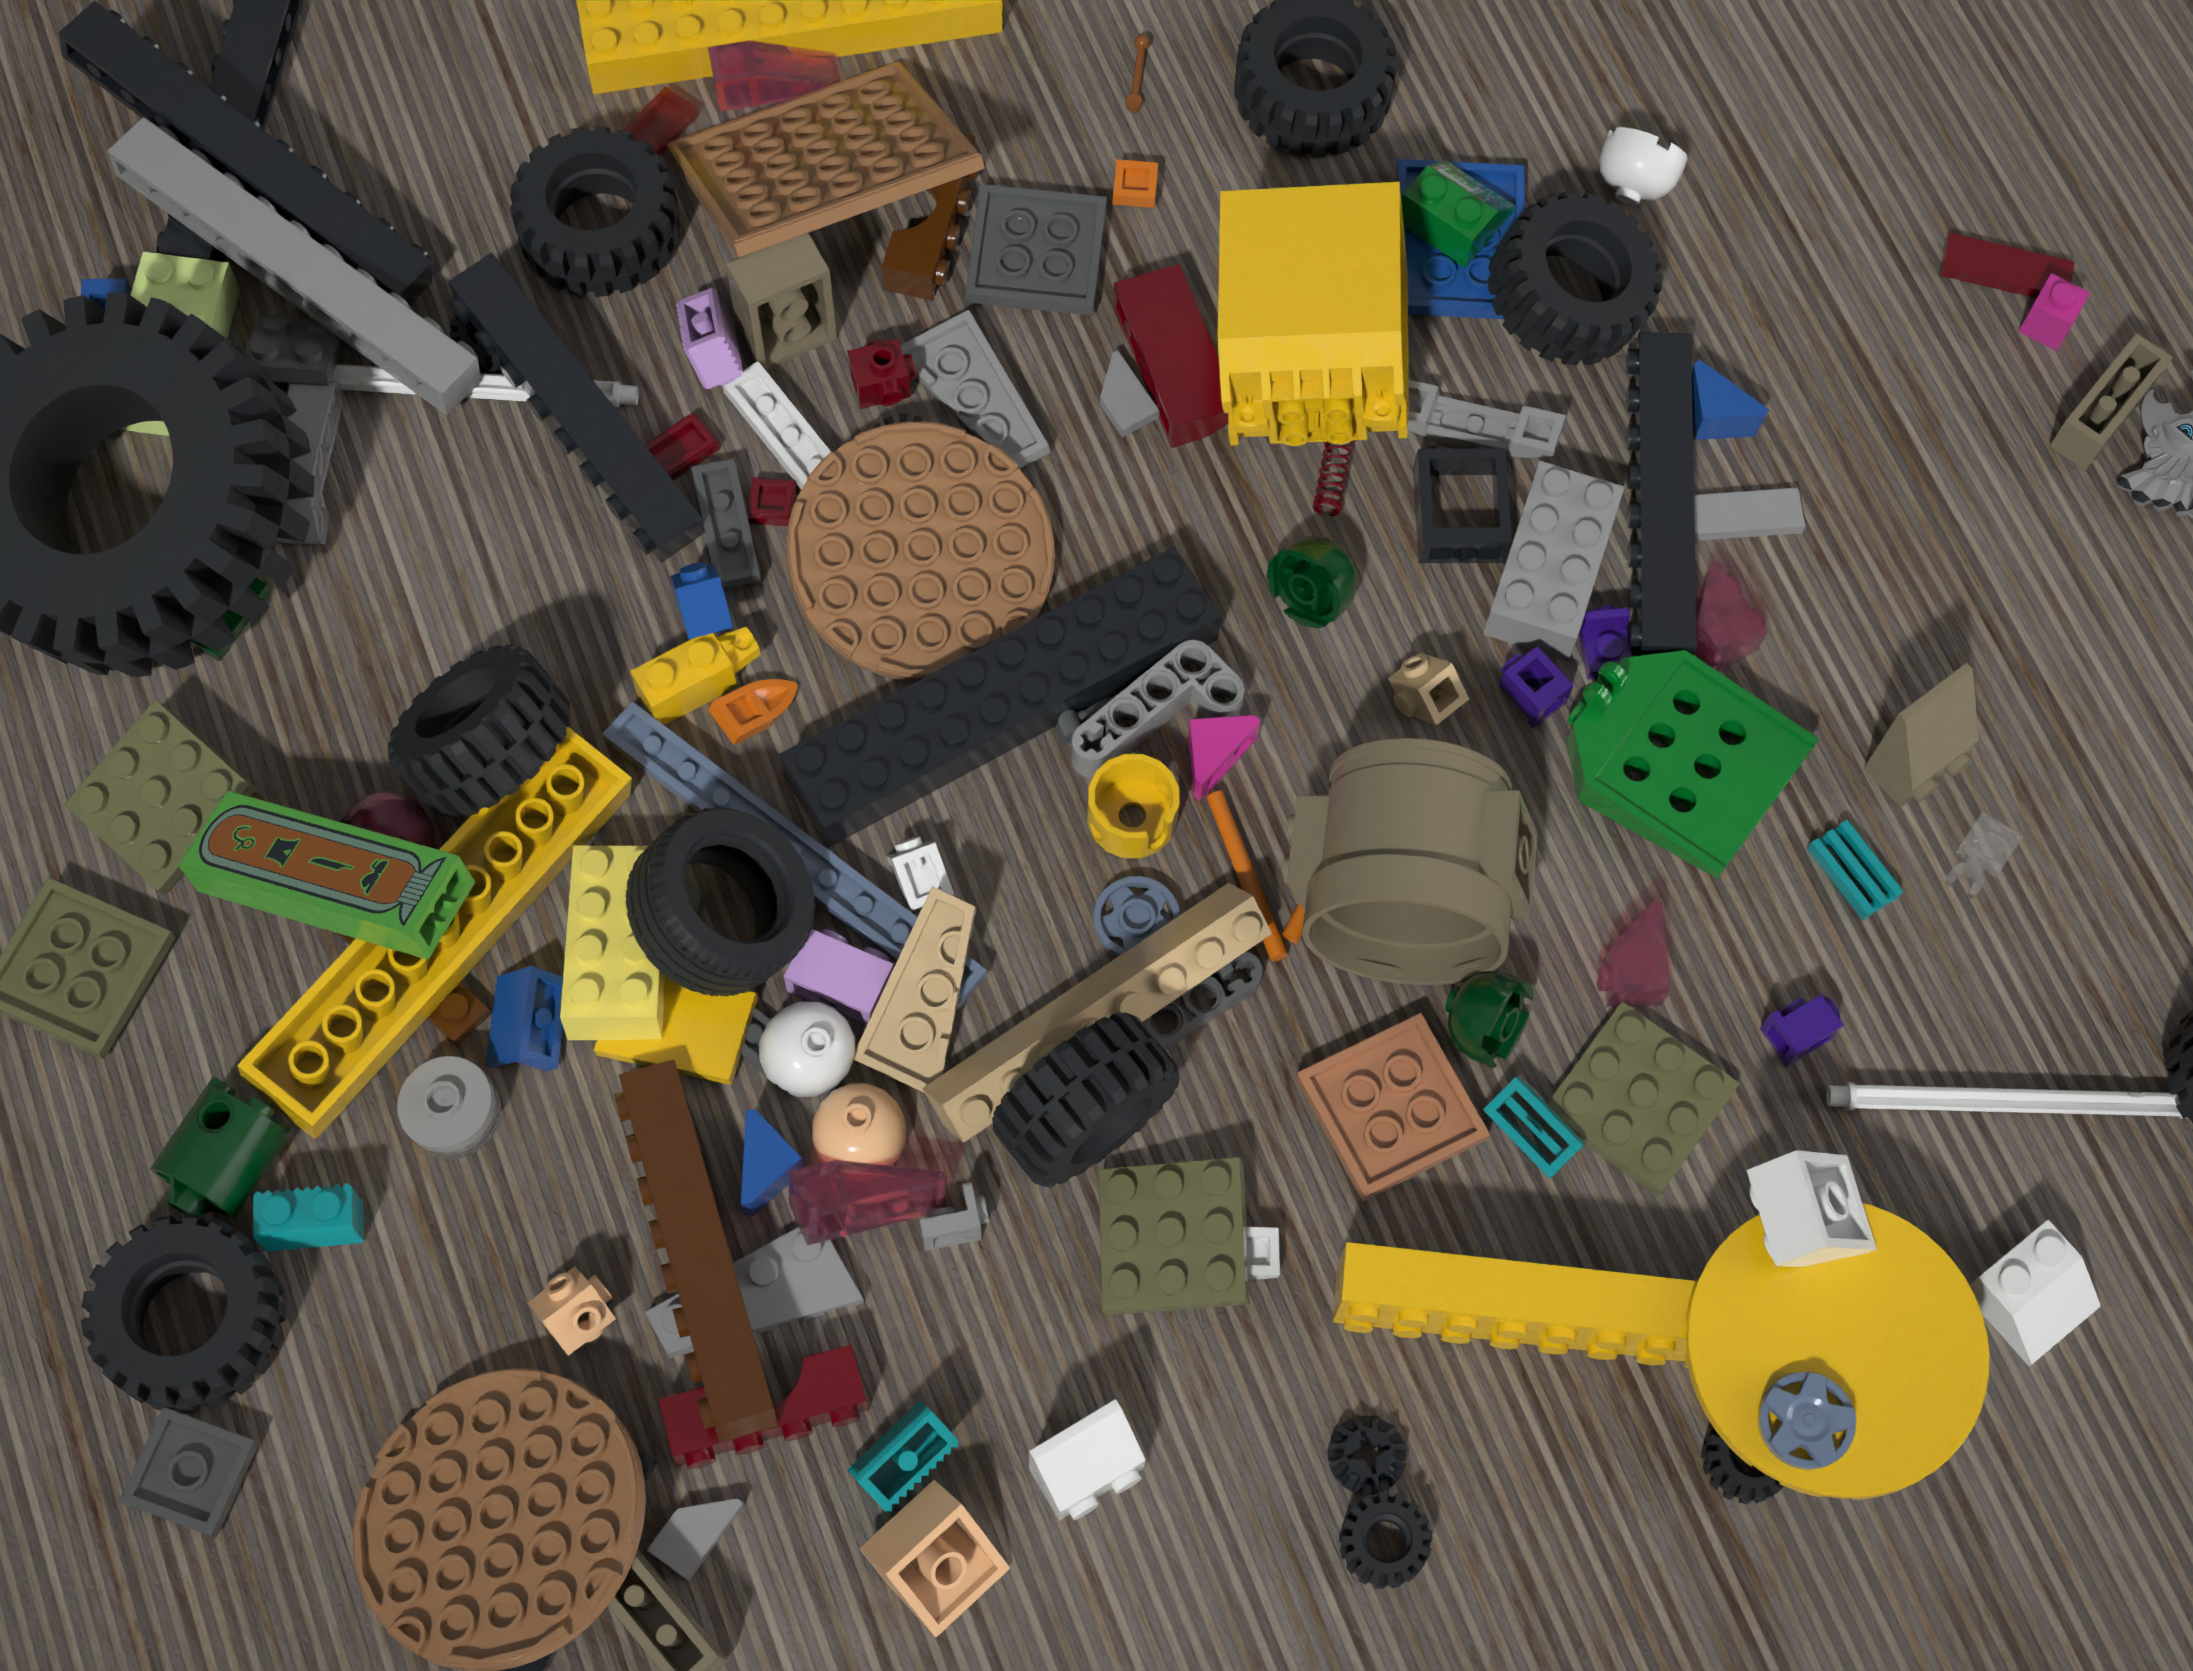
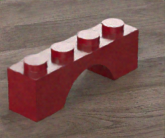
(825, 1393)

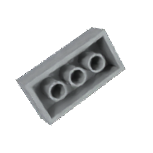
(1554, 560)

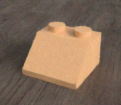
(935, 1557)

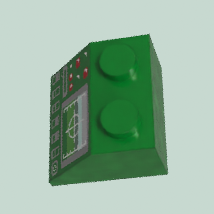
(1453, 211)

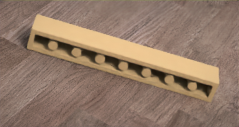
(1133, 983)

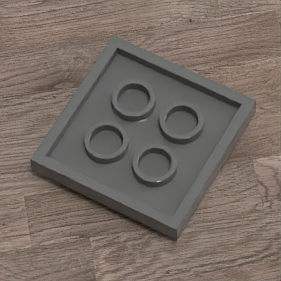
(1036, 249)

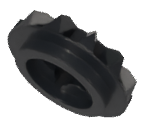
(1354, 1473)

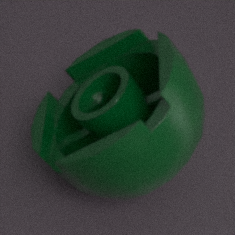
(1313, 580)
(1488, 1015)

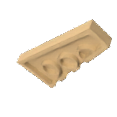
(918, 1006)

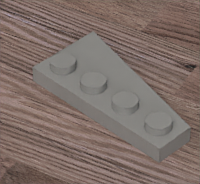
(972, 384)
(777, 1287)

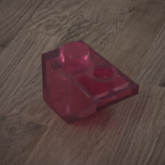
(1725, 622)

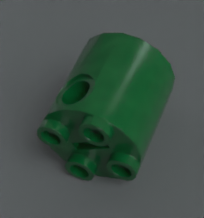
(219, 1152)

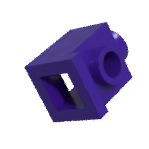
(1541, 673)
(1802, 1027)

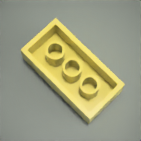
(607, 978)

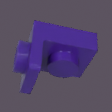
(1604, 638)

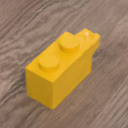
(693, 673)

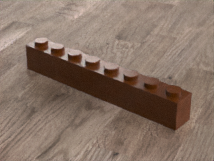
(697, 1253)

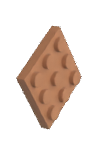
(1392, 1106)

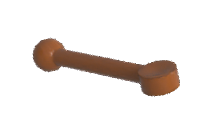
(1134, 100)

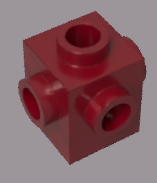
(881, 373)

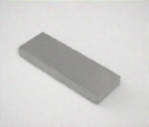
(1748, 514)

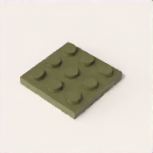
(156, 794)
(78, 967)
(1641, 1098)
(1173, 1236)

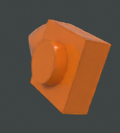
(752, 707)

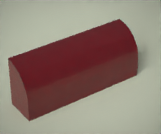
(1172, 353)

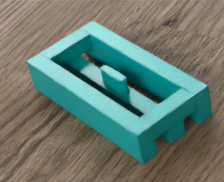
(1867, 858)
(1563, 1155)

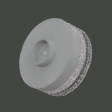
(449, 1107)

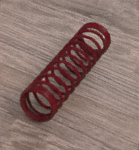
(1329, 500)

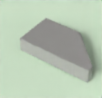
(1125, 398)
(693, 1534)

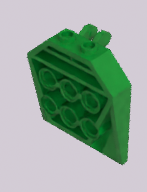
(1637, 703)

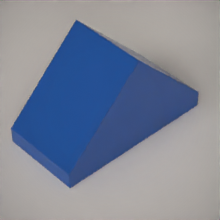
(1722, 407)
(765, 1163)

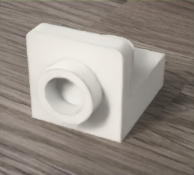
(918, 869)

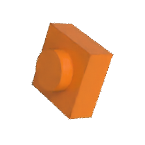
(1135, 183)

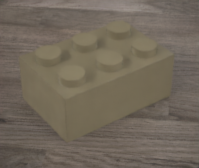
(782, 301)

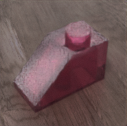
(1637, 963)

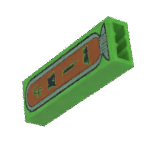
(328, 874)

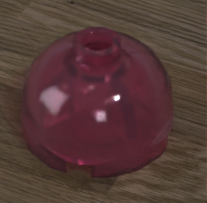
(393, 816)

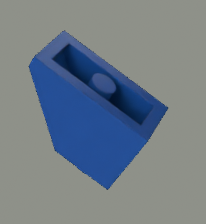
(701, 600)

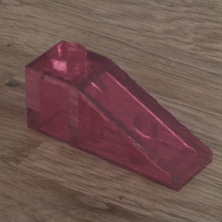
(768, 73)
(858, 1197)

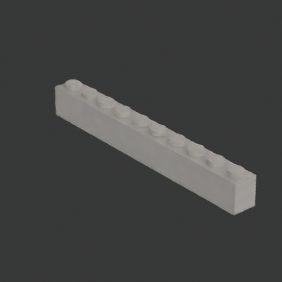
(296, 265)

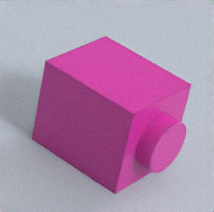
(2054, 312)

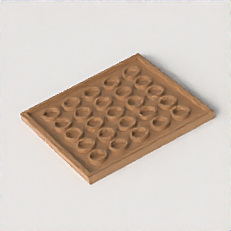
(822, 158)

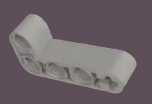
(319, 417)
(1151, 713)

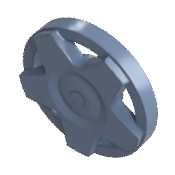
(1133, 915)
(1807, 1420)

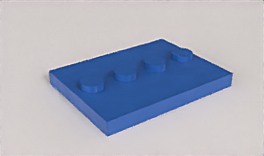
(1436, 281)

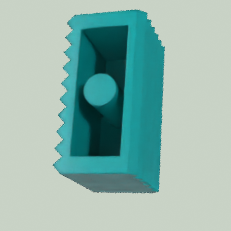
(308, 1218)
(903, 1456)

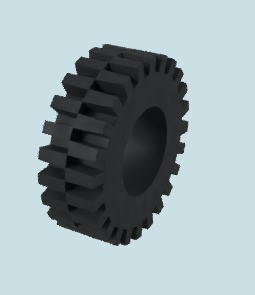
(221, 500)

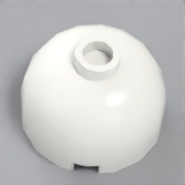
(1639, 166)
(807, 1049)

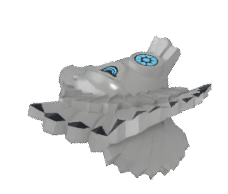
(2169, 474)

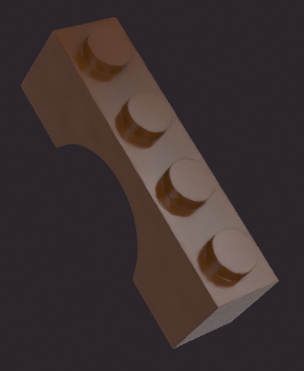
(917, 255)

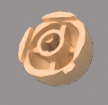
(859, 1126)

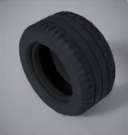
(675, 934)

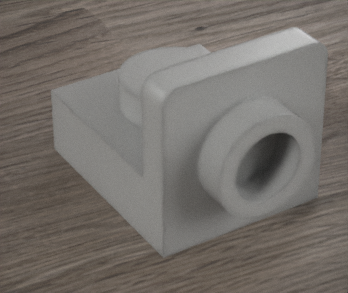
(949, 1228)

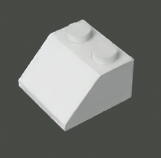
(1810, 1209)
(2036, 1293)
(1087, 1462)

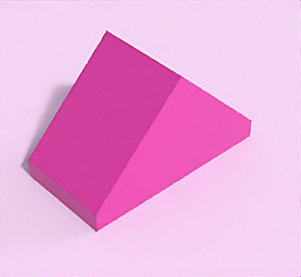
(1216, 747)

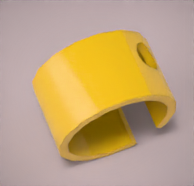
(1139, 783)

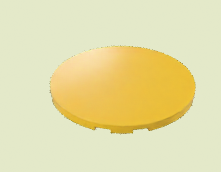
(1880, 1324)

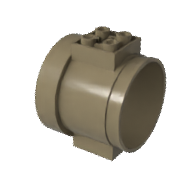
(1412, 862)

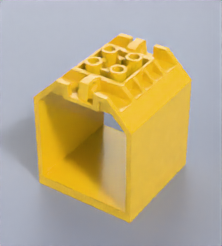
(1313, 313)

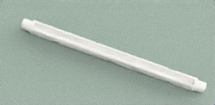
(490, 387)
(2002, 1100)

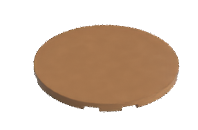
(918, 548)
(499, 1520)

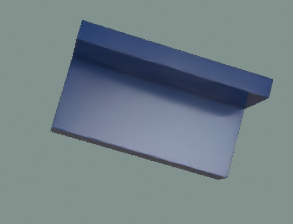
(526, 1019)

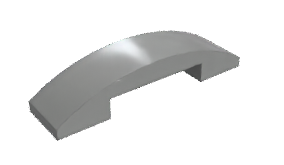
(1466, 424)

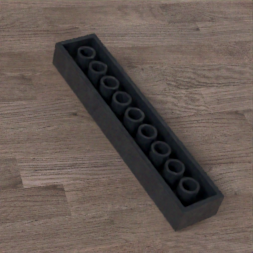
(997, 697)

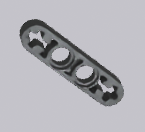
(1190, 1018)

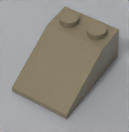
(1928, 740)

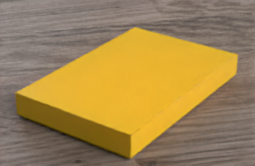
(698, 1032)

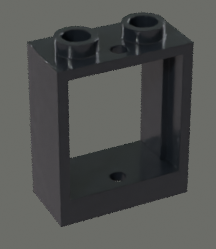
(1462, 543)

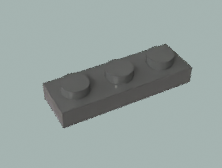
(726, 523)

